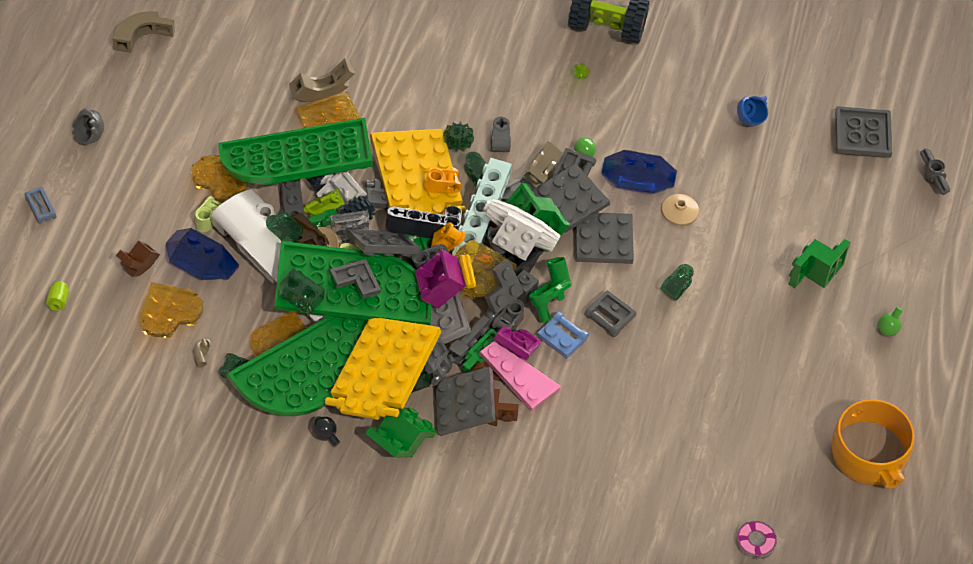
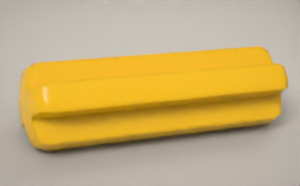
(467, 271)

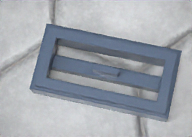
(45, 216)

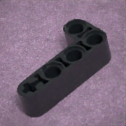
(420, 222)

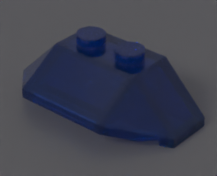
(639, 171)
(200, 255)

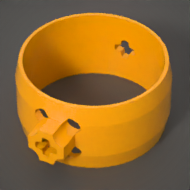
(865, 471)

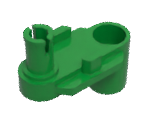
(553, 288)

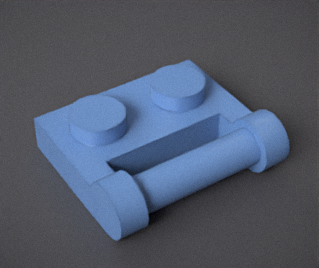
(560, 340)

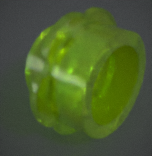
(581, 70)

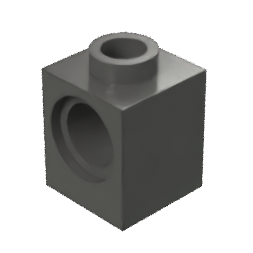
(528, 284)

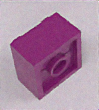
(440, 279)

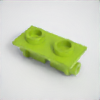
(326, 202)

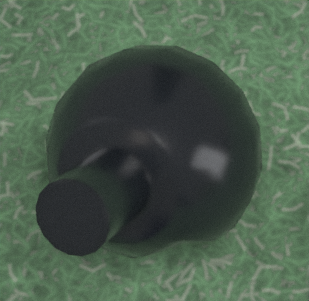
(325, 429)

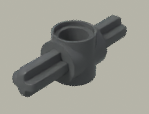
(935, 171)

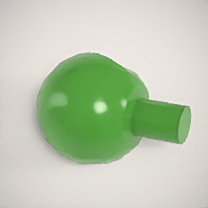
(585, 146)
(890, 323)

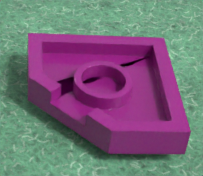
(520, 342)

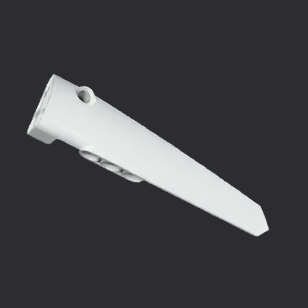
(244, 222)

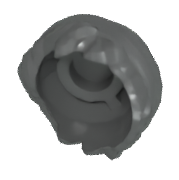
(88, 126)

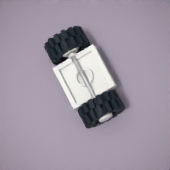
(351, 192)

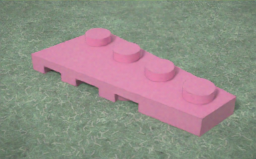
(523, 379)

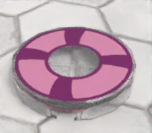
(756, 540)

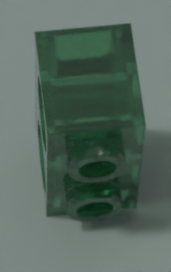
(303, 289)

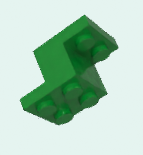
(538, 207)
(818, 263)
(402, 434)

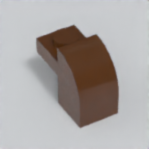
(138, 259)
(504, 411)

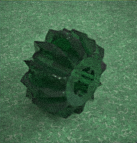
(458, 136)

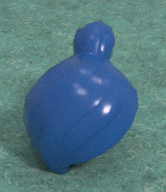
(752, 110)

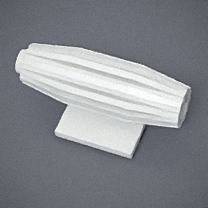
(519, 229)

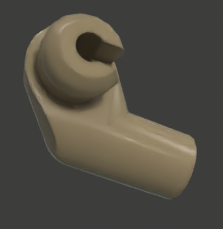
(200, 351)

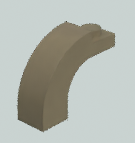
(139, 25)
(317, 88)
(542, 163)

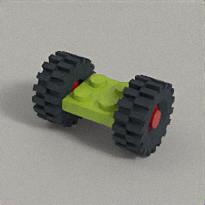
(629, 20)

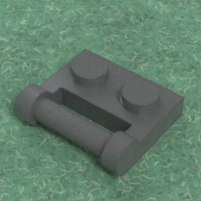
(571, 157)
(613, 308)

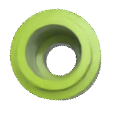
(57, 296)

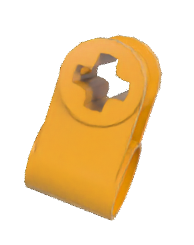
(442, 180)
(448, 236)

